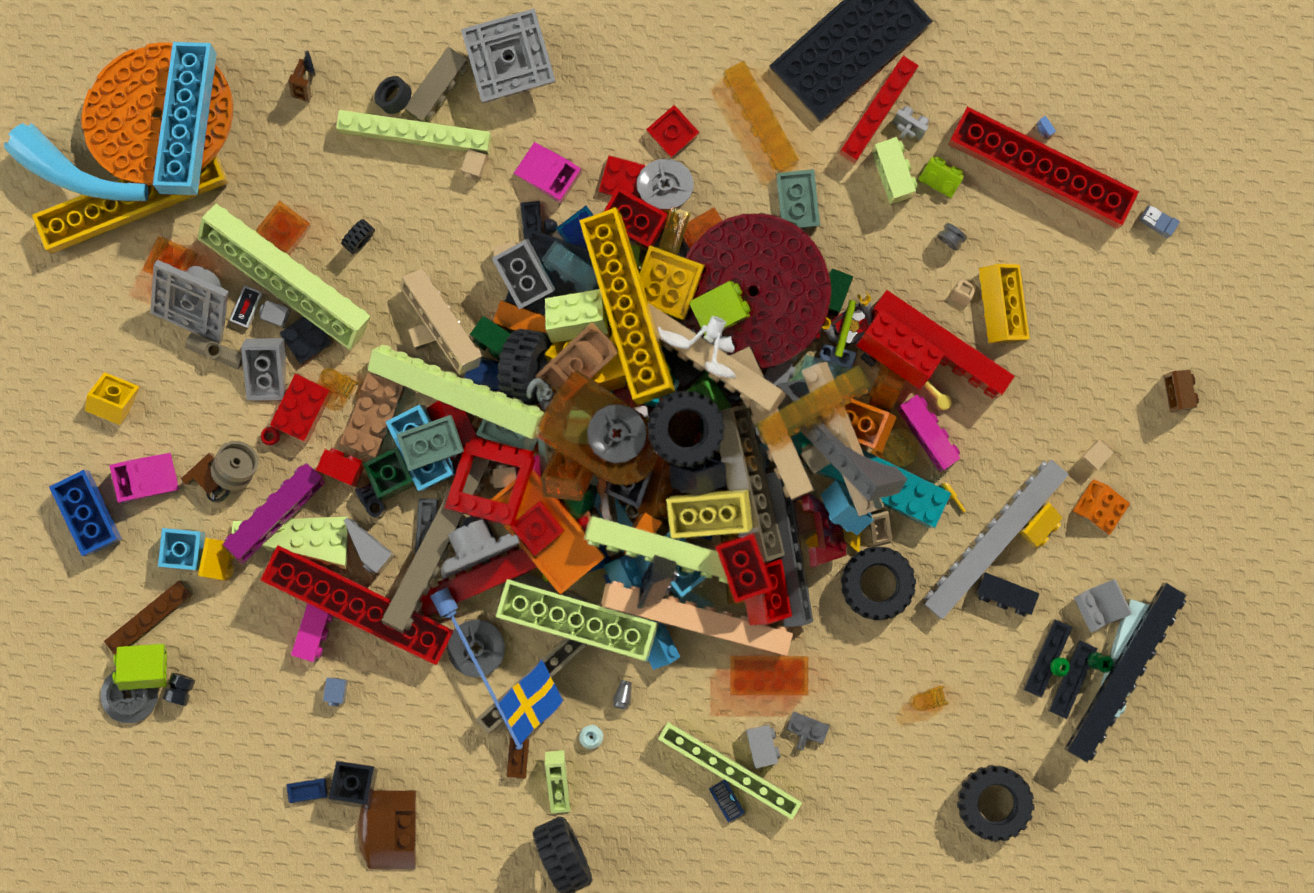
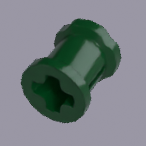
(1098, 661)

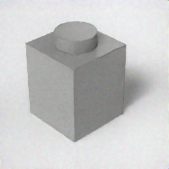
(274, 313)

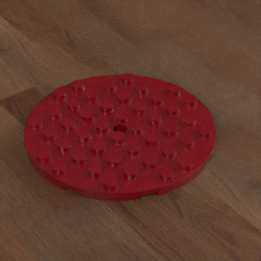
(789, 277)

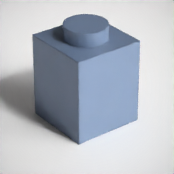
(335, 691)

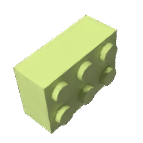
(894, 170)
(572, 313)

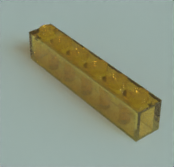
(761, 117)
(813, 405)

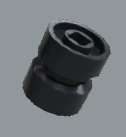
(179, 689)

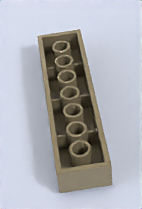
(746, 471)

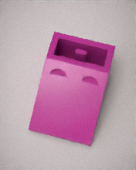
(548, 172)
(144, 477)

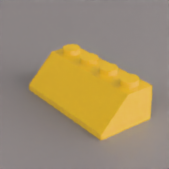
(1004, 303)

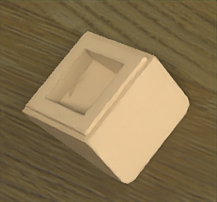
(963, 292)

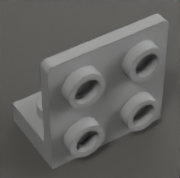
(1102, 605)

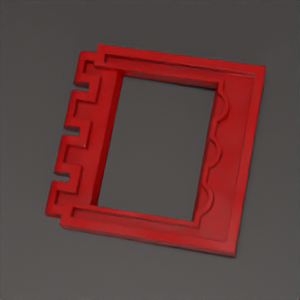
(483, 507)

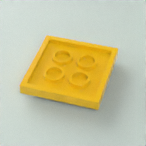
(670, 281)

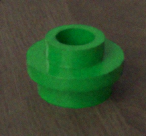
(1056, 664)

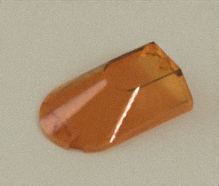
(566, 428)

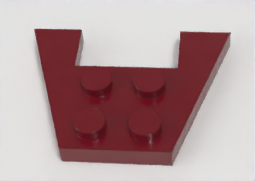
(829, 535)

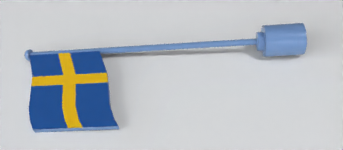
(526, 702)

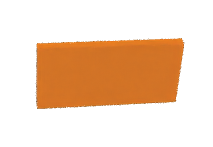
(569, 554)

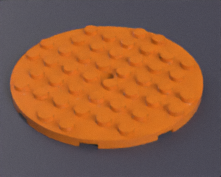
(121, 111)

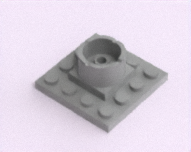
(504, 38)
(189, 299)
(474, 546)

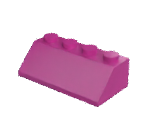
(928, 433)

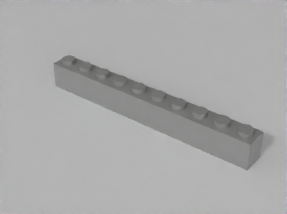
(995, 539)

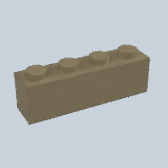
(436, 85)

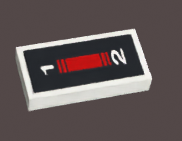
(246, 306)

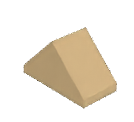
(880, 528)

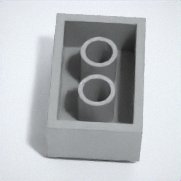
(523, 273)

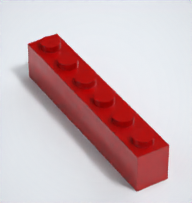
(878, 109)

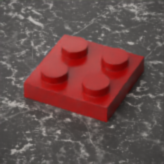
(672, 131)
(620, 174)
(537, 528)

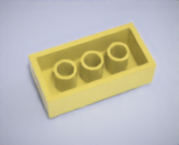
(709, 514)

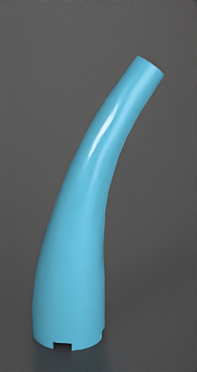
(42, 158)

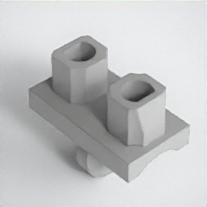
(910, 125)

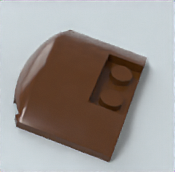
(389, 830)

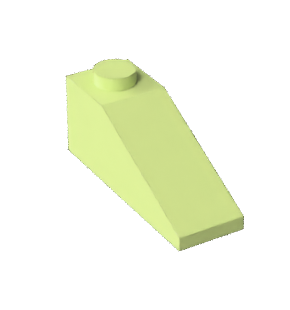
(557, 781)

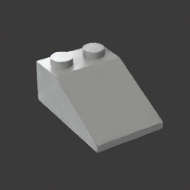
(264, 368)
(370, 550)

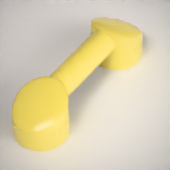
(943, 402)

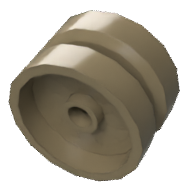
(234, 465)

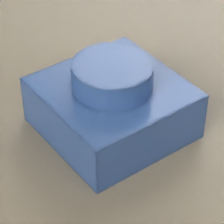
(1045, 127)

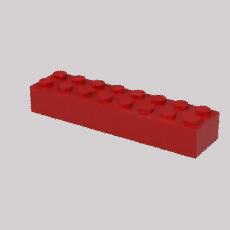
(958, 354)

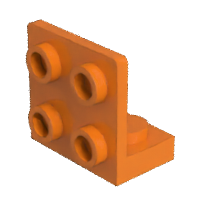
(1101, 506)

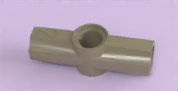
(203, 346)

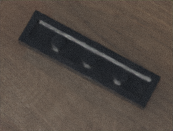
(1050, 650)
(1072, 681)

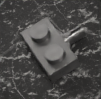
(807, 729)

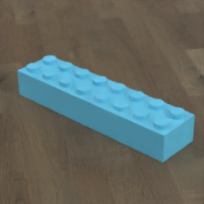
(185, 118)

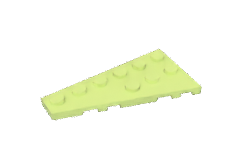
(312, 538)

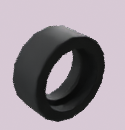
(385, 88)

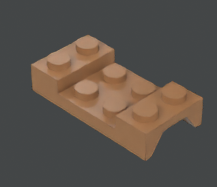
(585, 353)
(374, 407)

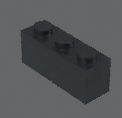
(1006, 594)

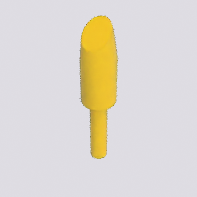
(947, 487)

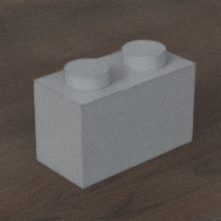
(762, 745)

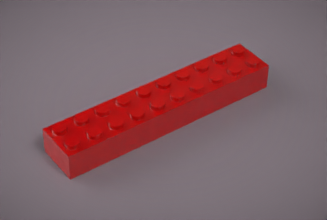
(1043, 168)
(352, 604)

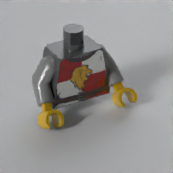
(860, 322)

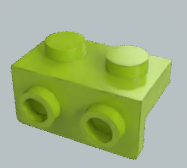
(942, 176)

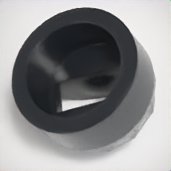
(550, 226)

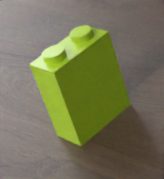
(723, 303)
(140, 667)

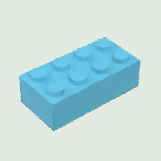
(430, 474)

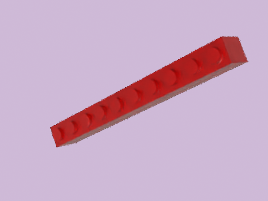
(485, 576)

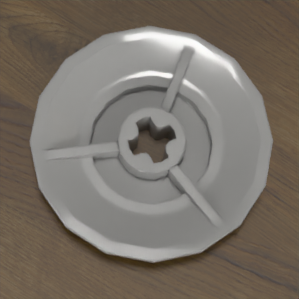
(662, 173)

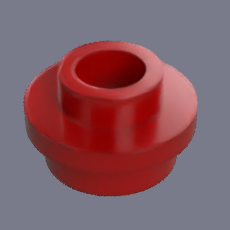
(264, 434)

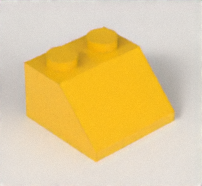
(111, 398)
(1040, 525)
(216, 560)

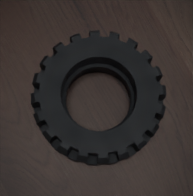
(520, 362)
(705, 447)
(904, 583)
(1014, 821)
(562, 856)

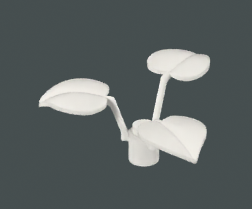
(713, 336)

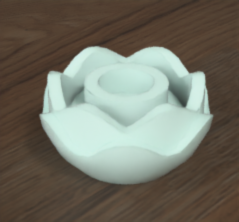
(595, 732)

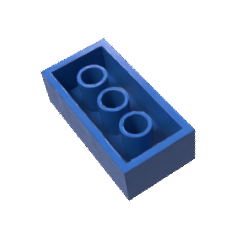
(85, 513)

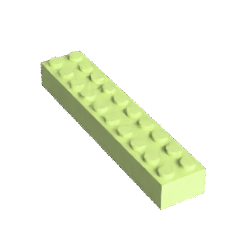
(283, 276)

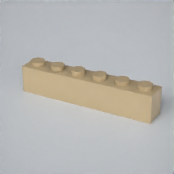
(441, 321)

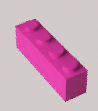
(311, 634)

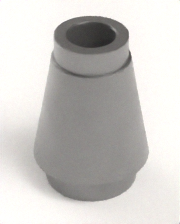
(622, 697)

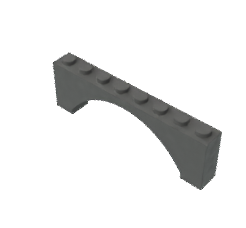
(867, 476)

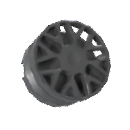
(952, 236)

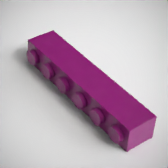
(273, 513)

